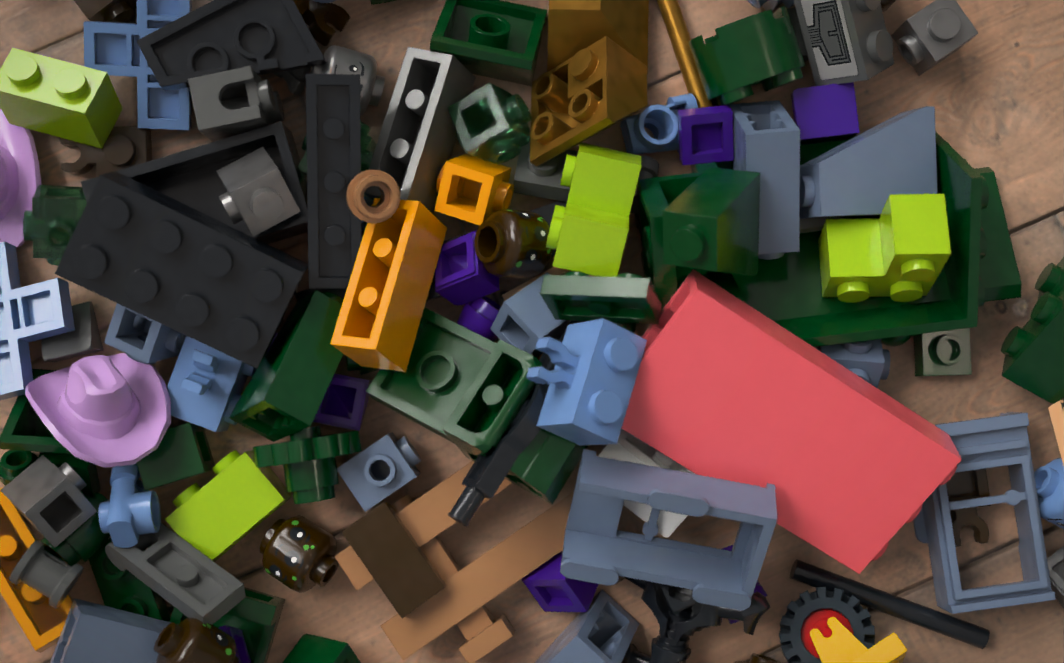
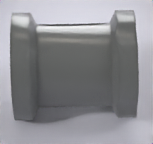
(46, 573)

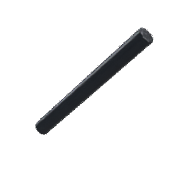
(892, 604)

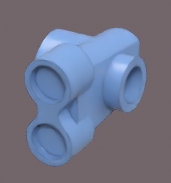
(661, 121)
(130, 508)

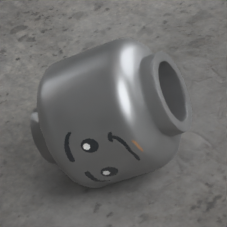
(347, 61)

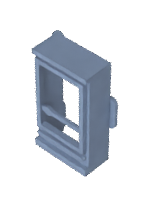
(984, 445)
(601, 553)

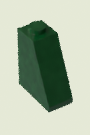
(715, 223)
(294, 371)

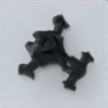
(682, 617)

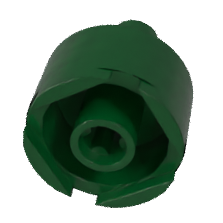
(747, 54)

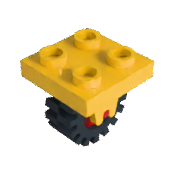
(834, 629)

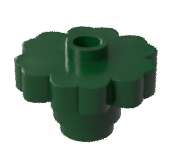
(309, 461)

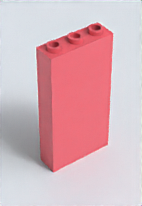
(764, 407)

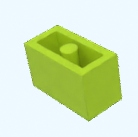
(58, 98)
(228, 505)

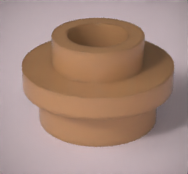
(389, 198)

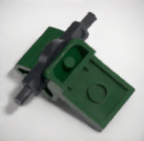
(485, 406)

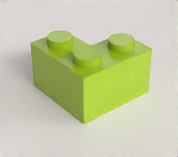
(595, 222)
(886, 254)

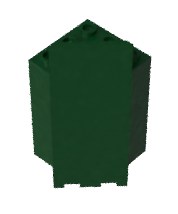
(790, 287)

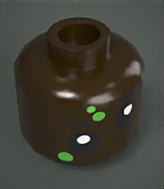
(513, 244)
(299, 553)
(195, 643)

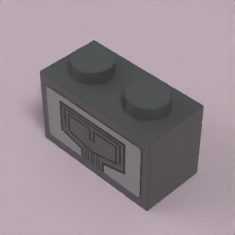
(844, 39)

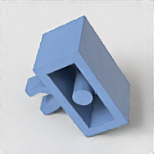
(589, 381)
(206, 385)

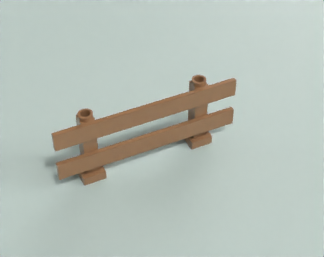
(467, 588)

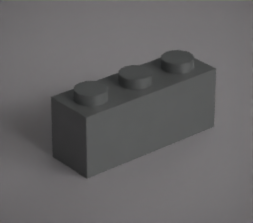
(418, 126)

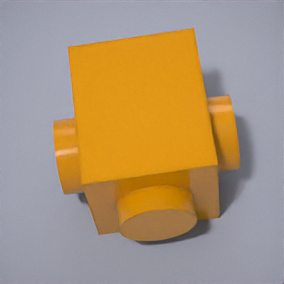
(472, 188)

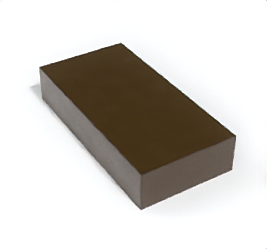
(394, 559)

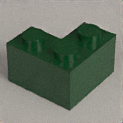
(1037, 350)

